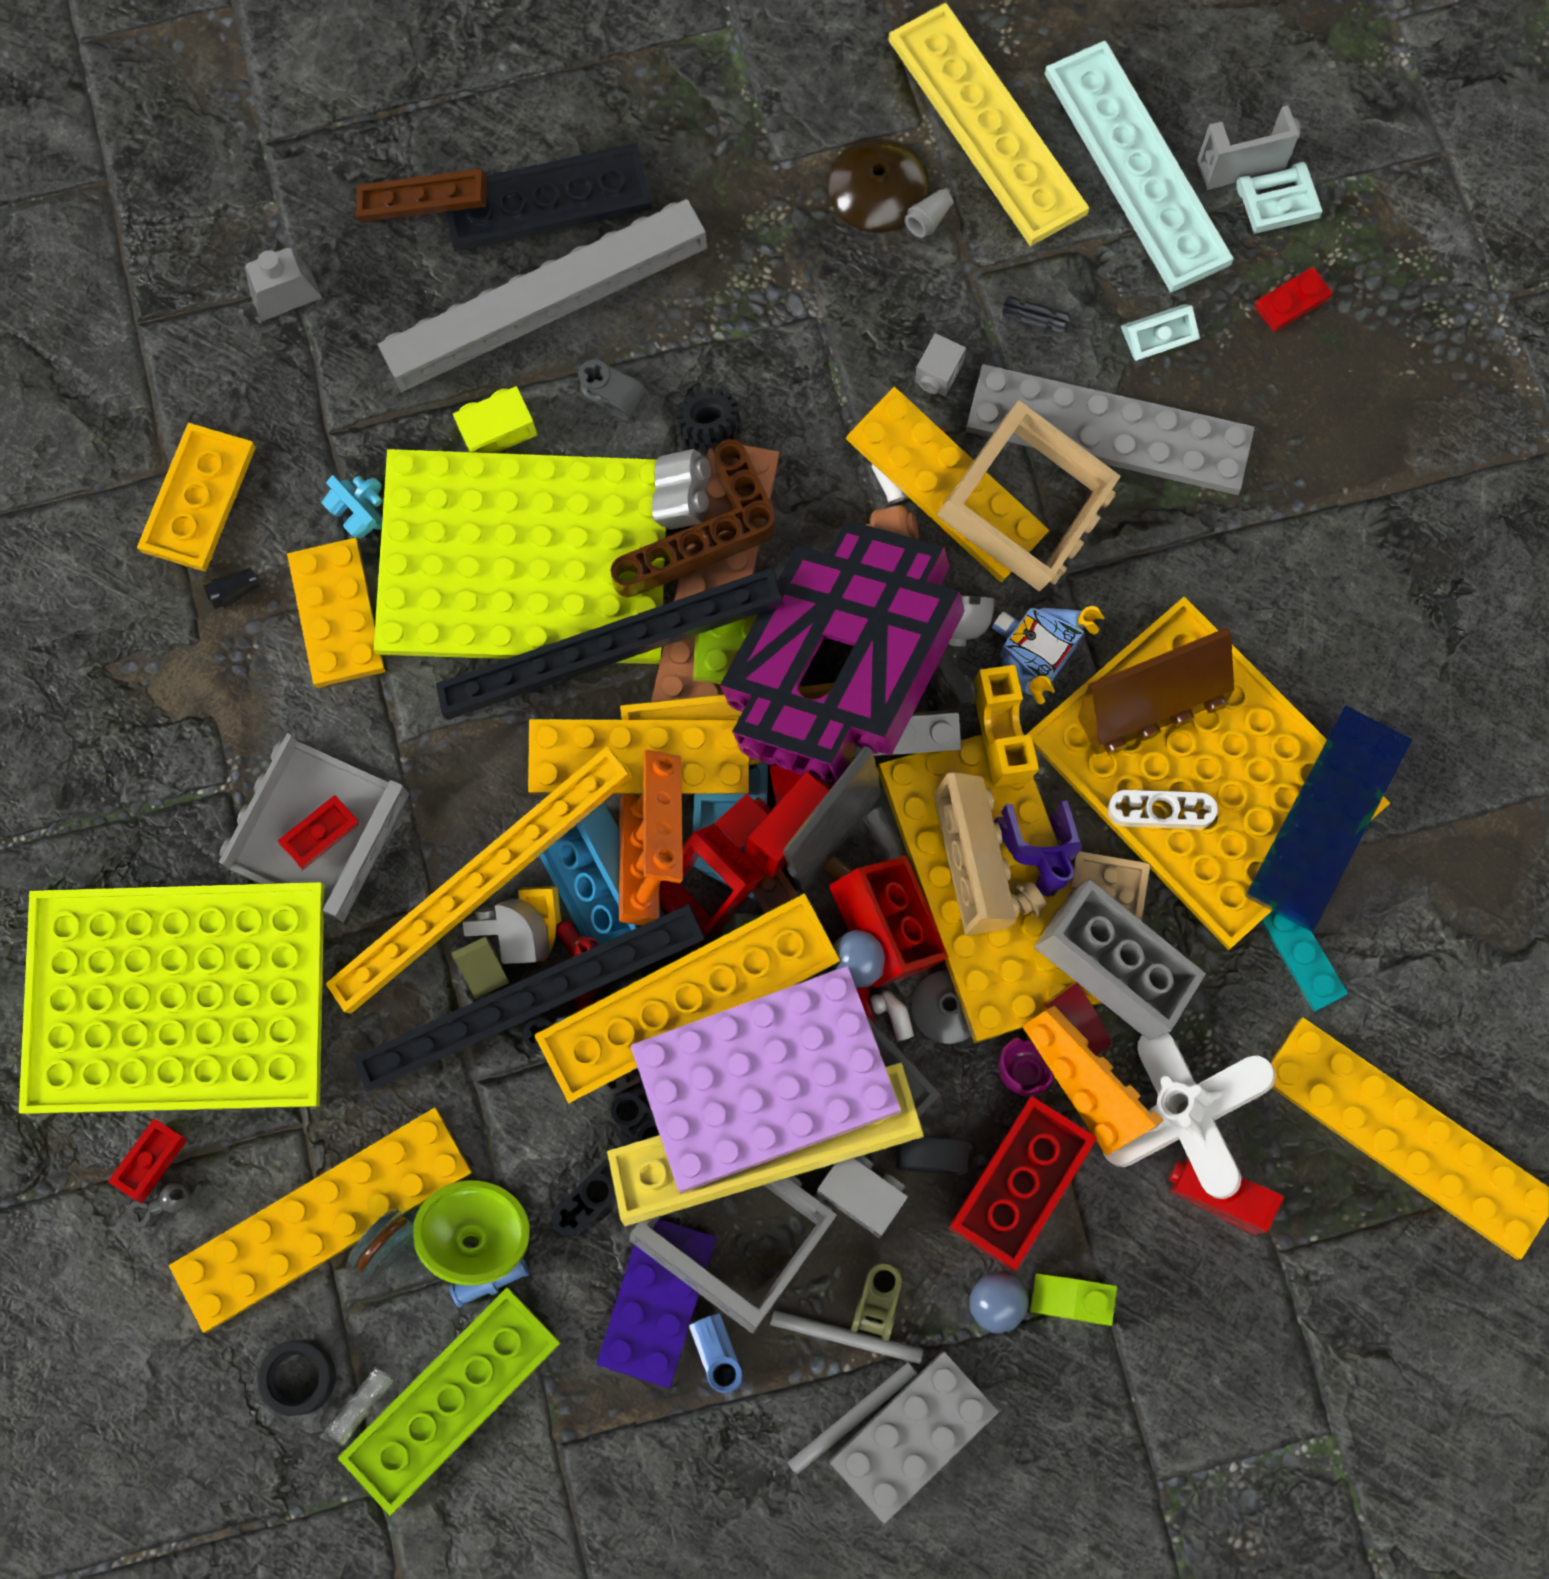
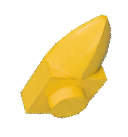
(546, 901)

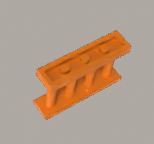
(650, 838)

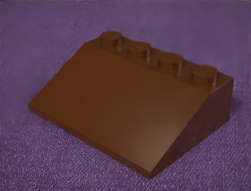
(1159, 693)

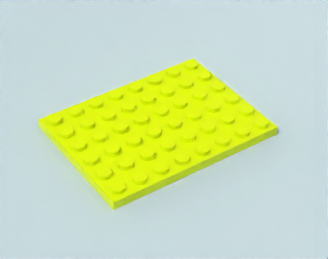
(508, 551)
(173, 998)

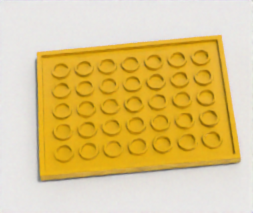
(1242, 756)

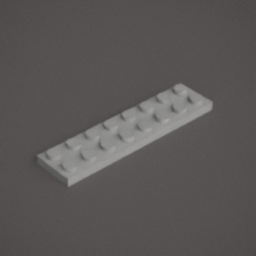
(1120, 429)

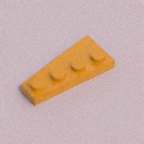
(1095, 1092)

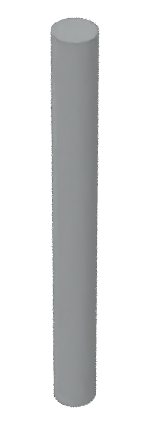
(846, 1337)
(852, 1418)

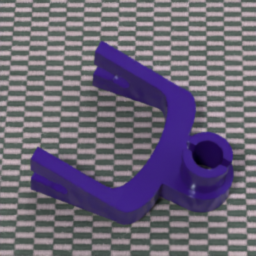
(1051, 862)

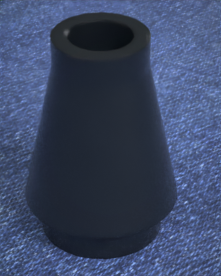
(228, 588)

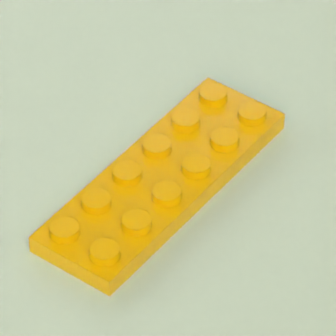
(930, 466)
(707, 751)

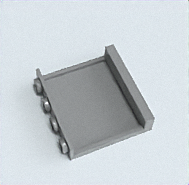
(288, 793)

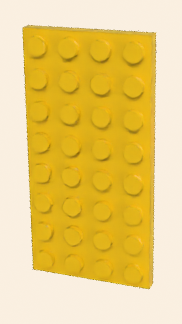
(994, 972)

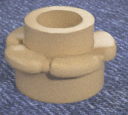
(1029, 898)

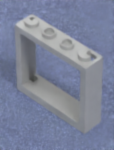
(713, 1289)

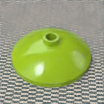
(476, 1215)

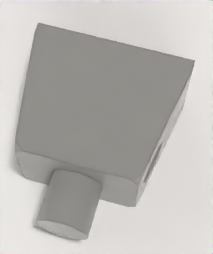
(280, 282)

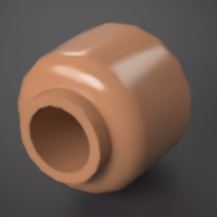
(895, 520)

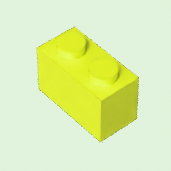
(495, 422)

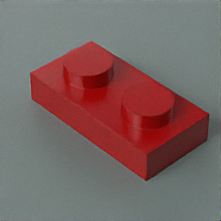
(1293, 299)
(318, 832)
(147, 1161)

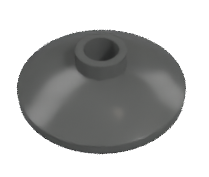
(930, 1015)

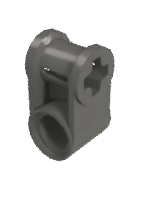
(615, 392)

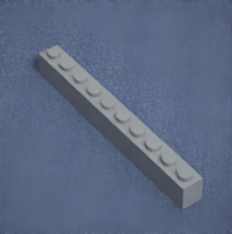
(543, 295)

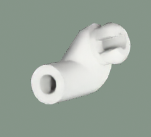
(897, 1011)

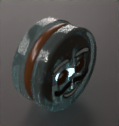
(382, 1245)

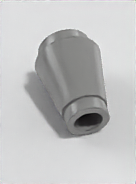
(928, 213)

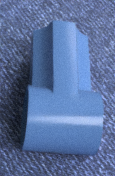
(716, 1350)

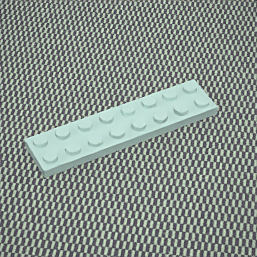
(1138, 166)

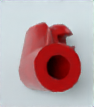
(573, 941)

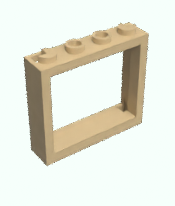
(1062, 452)

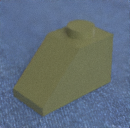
(482, 968)

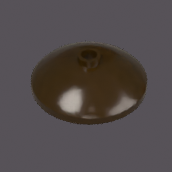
(875, 201)

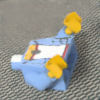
(1043, 643)

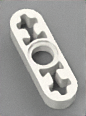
(1189, 818)

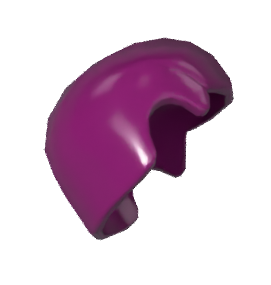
(1023, 1068)

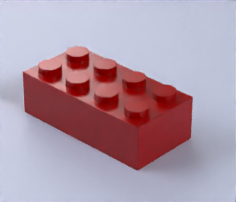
(1022, 1183)

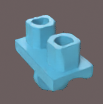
(345, 495)

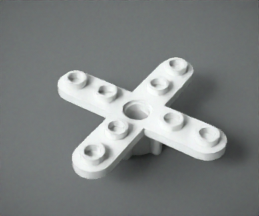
(1197, 1123)

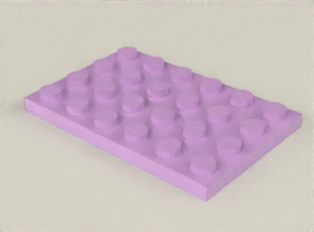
(764, 1079)

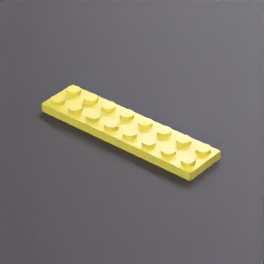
(988, 124)
(648, 1188)

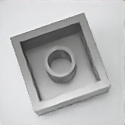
(863, 1194)

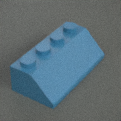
(587, 875)

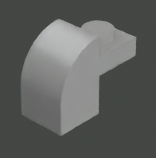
(519, 929)

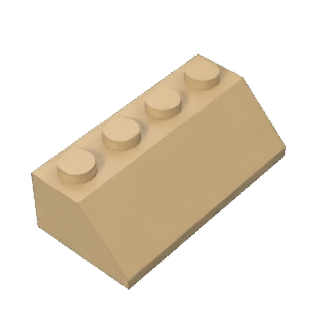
(975, 854)

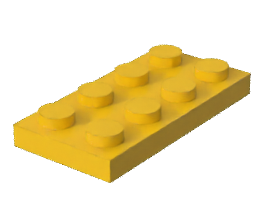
(196, 497)
(335, 612)

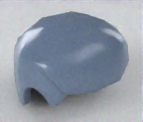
(862, 955)
(999, 1302)

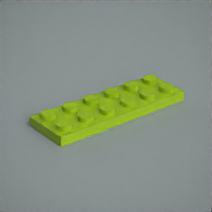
(449, 1401)

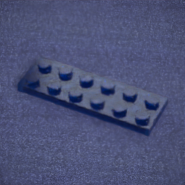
(1328, 818)

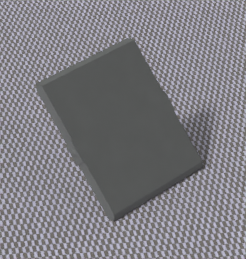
(833, 820)

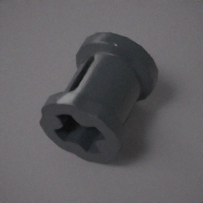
(529, 1030)

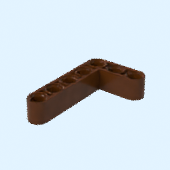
(706, 533)

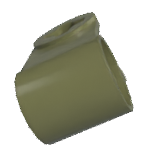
(877, 1304)

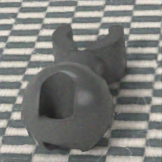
(169, 1200)

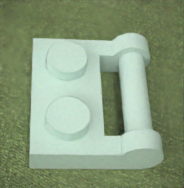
(1280, 206)

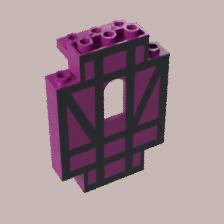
(867, 593)

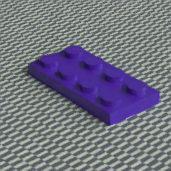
(654, 1310)

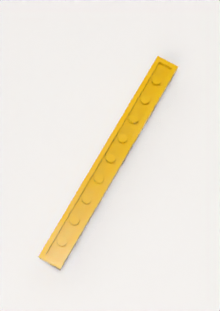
(478, 880)

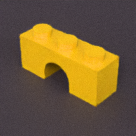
(997, 703)

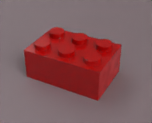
(893, 909)

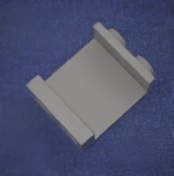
(1224, 162)

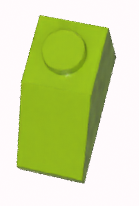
(1073, 1299)

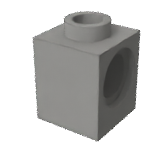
(939, 365)

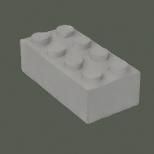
(1120, 960)
(913, 1437)

